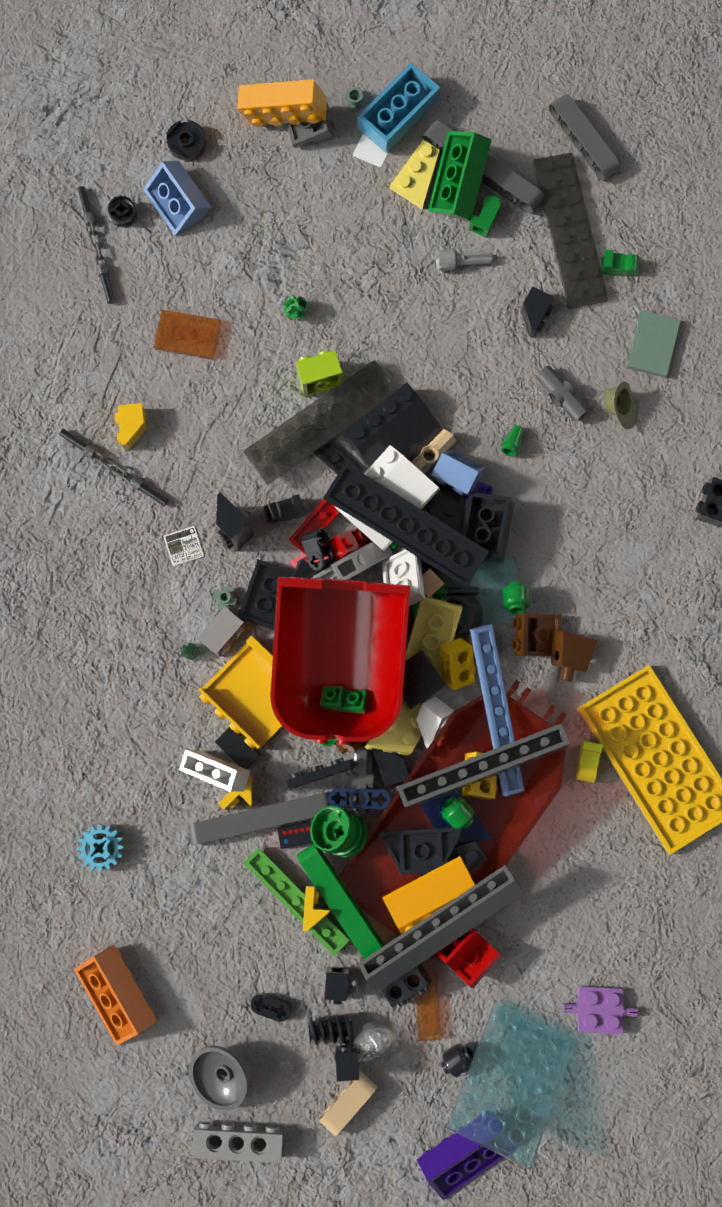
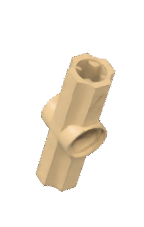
(437, 446)

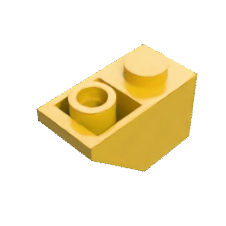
(132, 424)

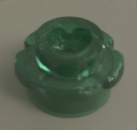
(190, 651)

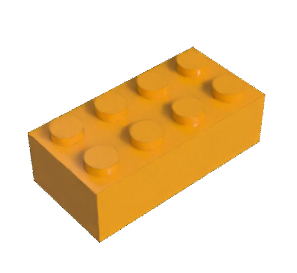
(282, 103)

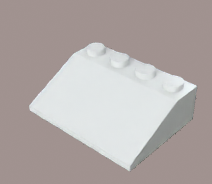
(400, 477)

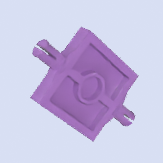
(600, 1010)

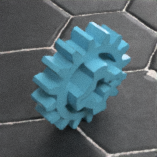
(92, 840)

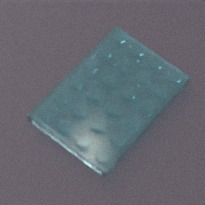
(512, 1084)

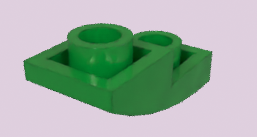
(339, 699)

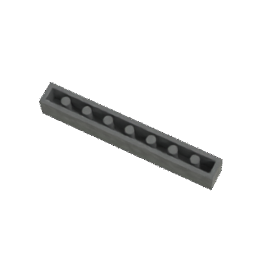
(483, 766)
(440, 928)

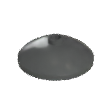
(219, 1077)

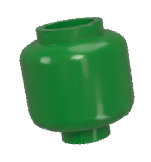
(516, 597)
(457, 812)

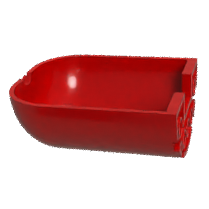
(338, 637)

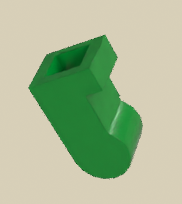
(483, 224)
(619, 264)

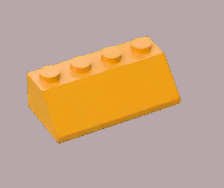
(428, 894)

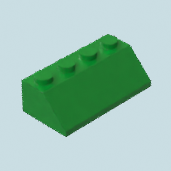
(459, 174)

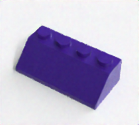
(455, 1164)

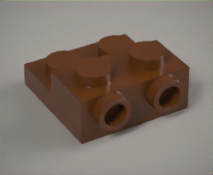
(535, 633)

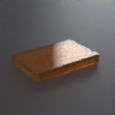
(187, 334)

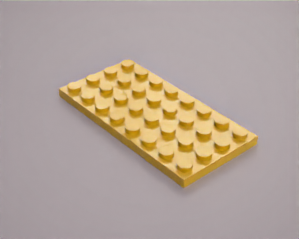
(657, 758)

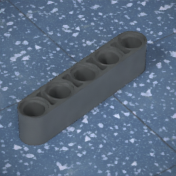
(584, 137)

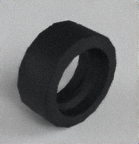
(475, 611)

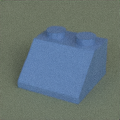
(457, 472)

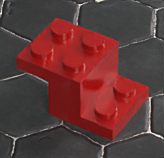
(470, 957)

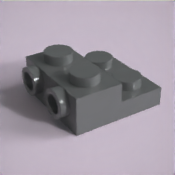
(308, 132)

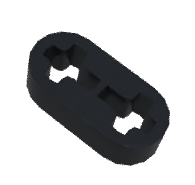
(268, 1012)

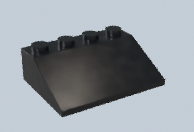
(397, 421)

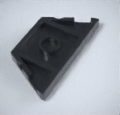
(421, 849)

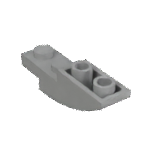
(356, 563)

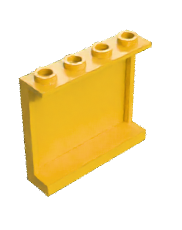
(243, 694)

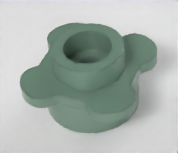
(355, 93)
(231, 600)

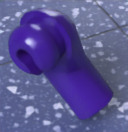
(480, 488)

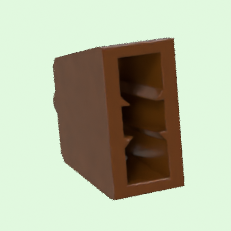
(571, 653)

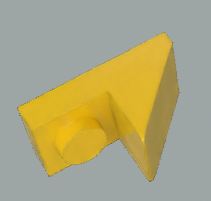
(232, 800)
(311, 914)

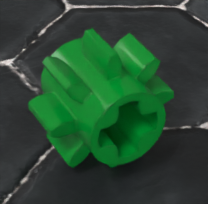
(295, 308)

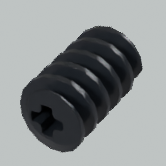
(330, 1029)

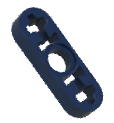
(375, 805)

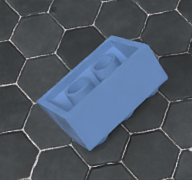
(176, 197)

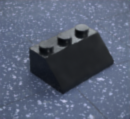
(232, 524)

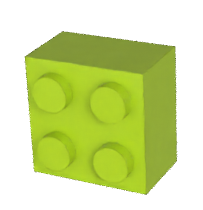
(319, 372)

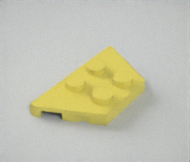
(401, 735)

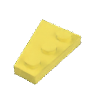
(416, 174)

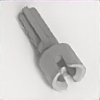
(450, 260)

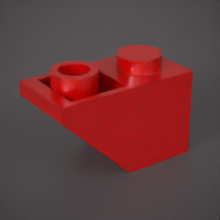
(348, 542)

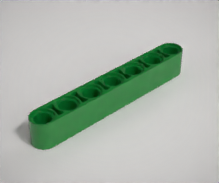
(340, 900)

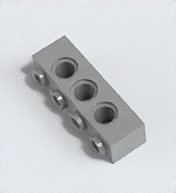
(227, 1150)

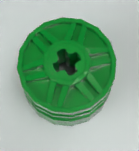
(338, 832)

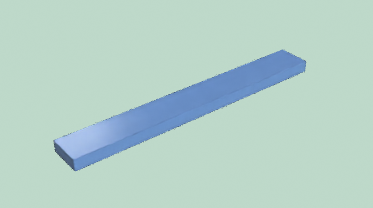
(495, 701)

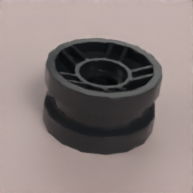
(122, 203)

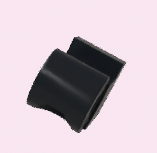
(284, 510)

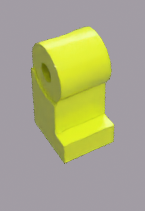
(588, 761)

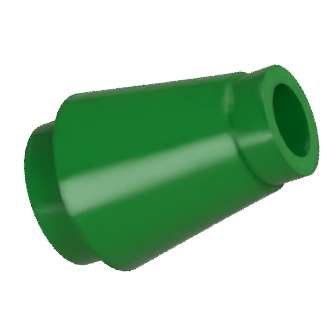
(512, 443)

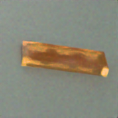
(428, 1011)

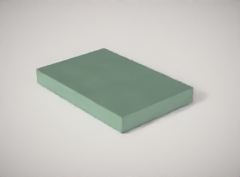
(653, 344)

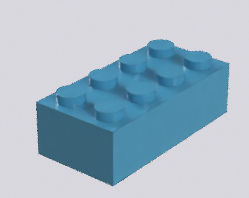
(398, 107)

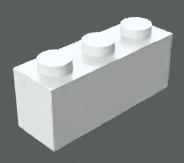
(214, 770)

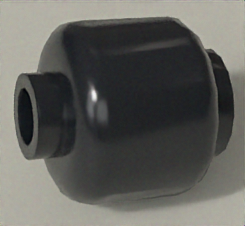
(457, 1060)

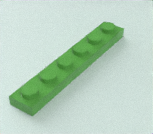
(294, 899)

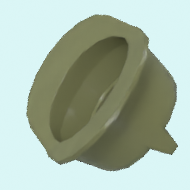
(621, 404)

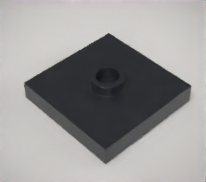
(420, 680)

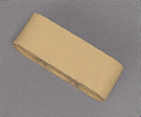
(347, 1104)

